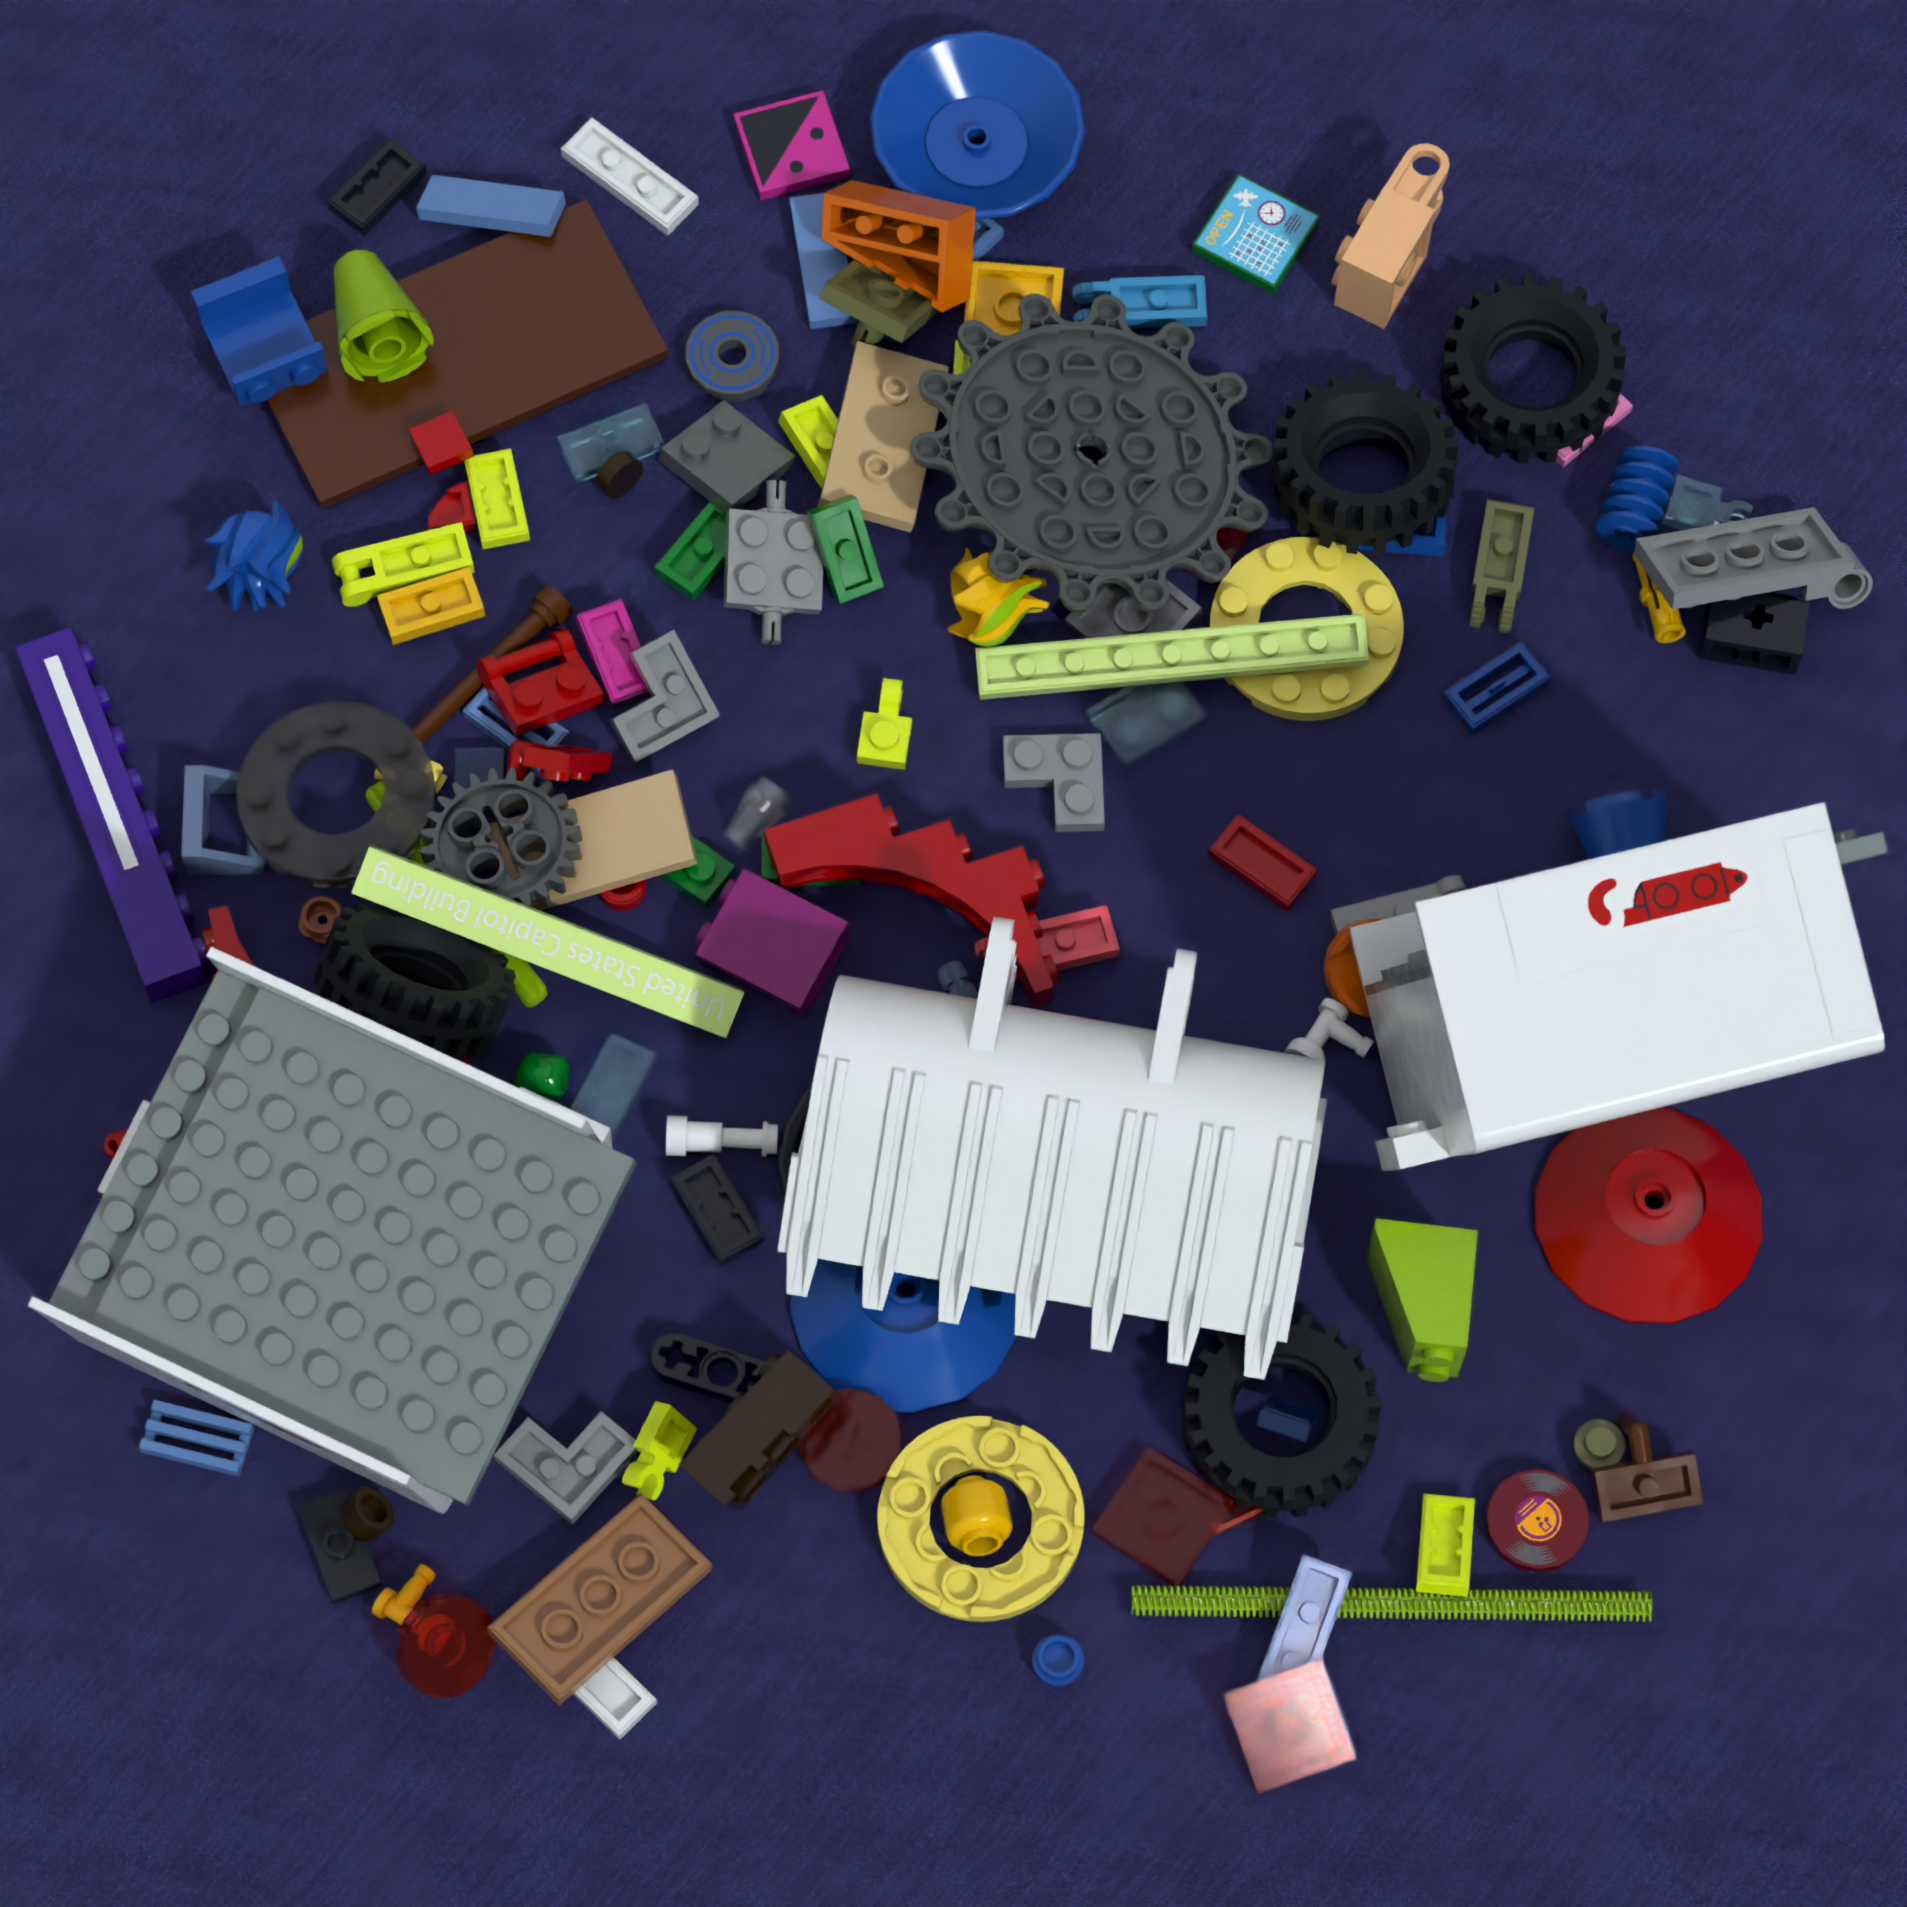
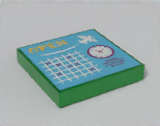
(1255, 234)

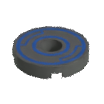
(730, 331)

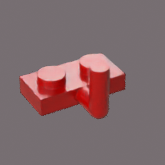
(557, 761)

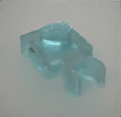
(1699, 505)

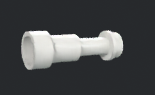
(712, 1137)

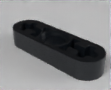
(682, 1373)

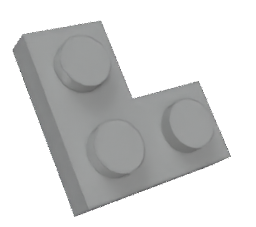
(676, 701)
(1068, 765)
(569, 1476)

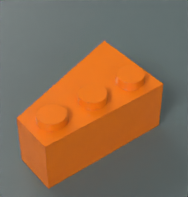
(907, 236)

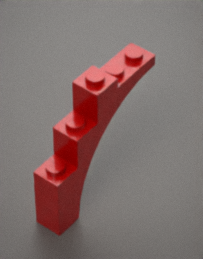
(859, 844)

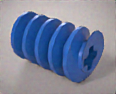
(1636, 496)

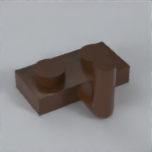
(1647, 1481)

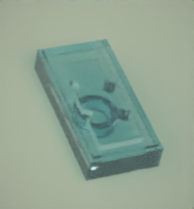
(594, 443)
(614, 1082)

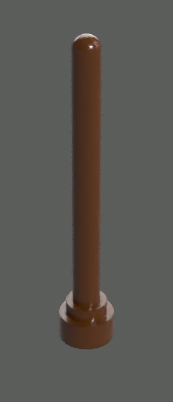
(547, 609)

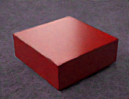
(441, 442)

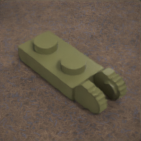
(1501, 559)

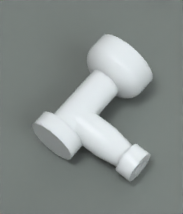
(1329, 1024)

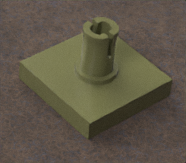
(877, 304)

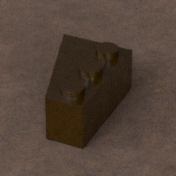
(760, 1430)

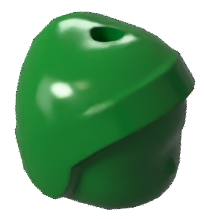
(543, 1075)

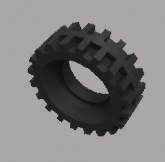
(1543, 316)
(1358, 415)
(415, 979)
(1277, 1480)

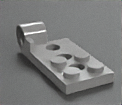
(1816, 561)

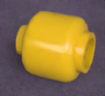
(976, 1515)

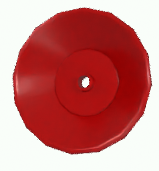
(1640, 1258)

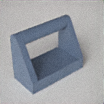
(197, 858)

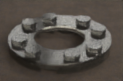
(321, 728)

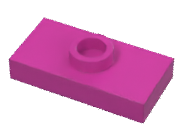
(609, 641)

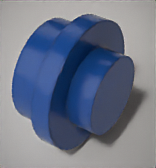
(1058, 1660)

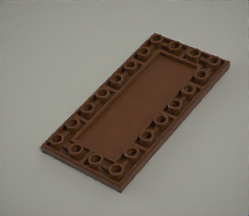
(512, 337)

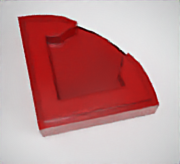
(454, 508)

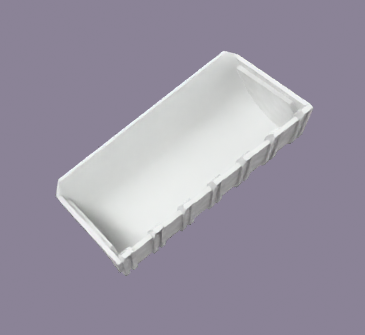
(1057, 1160)

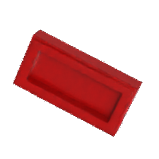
(1262, 862)

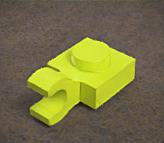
(885, 734)

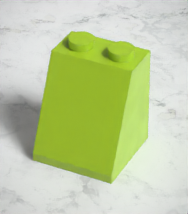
(1426, 1292)

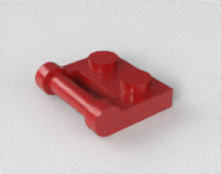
(544, 695)

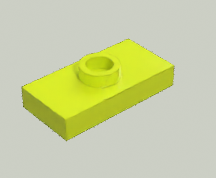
(497, 499)
(1445, 1545)

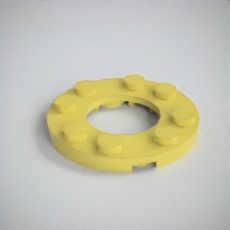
(1354, 582)
(990, 1447)

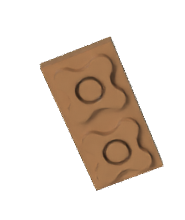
(599, 1599)

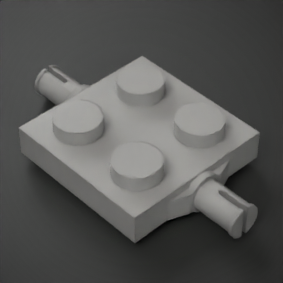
(772, 563)

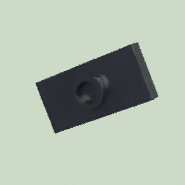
(377, 187)
(717, 1209)
(340, 1554)

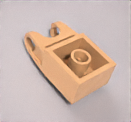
(1391, 239)

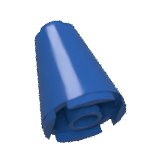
(1620, 822)

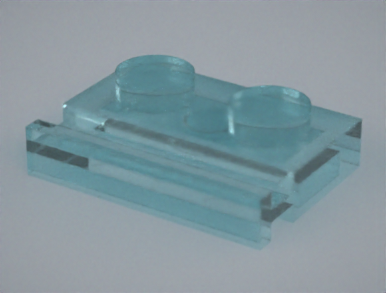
(1145, 720)

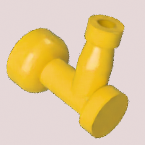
(399, 1605)

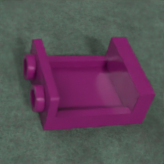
(773, 941)

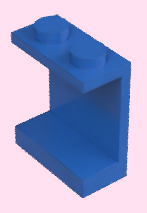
(258, 332)

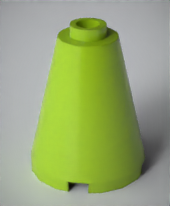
(376, 320)

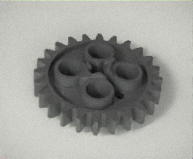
(543, 828)

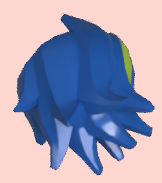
(255, 555)

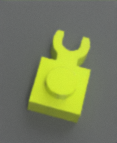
(661, 1449)

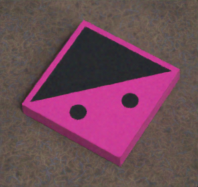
(791, 145)

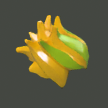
(988, 607)

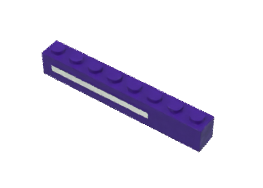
(112, 816)

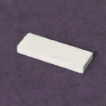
(629, 176)

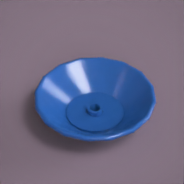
(978, 90)
(904, 1348)

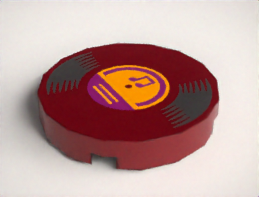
(1537, 1520)

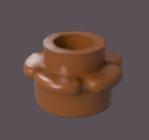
(310, 914)

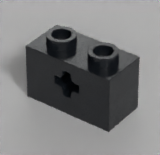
(1775, 643)

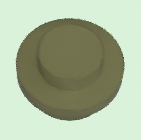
(1599, 1443)

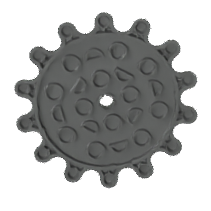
(1091, 383)

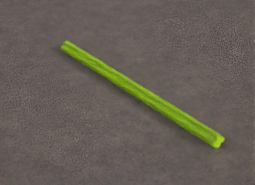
(1398, 1601)

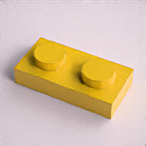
(431, 605)

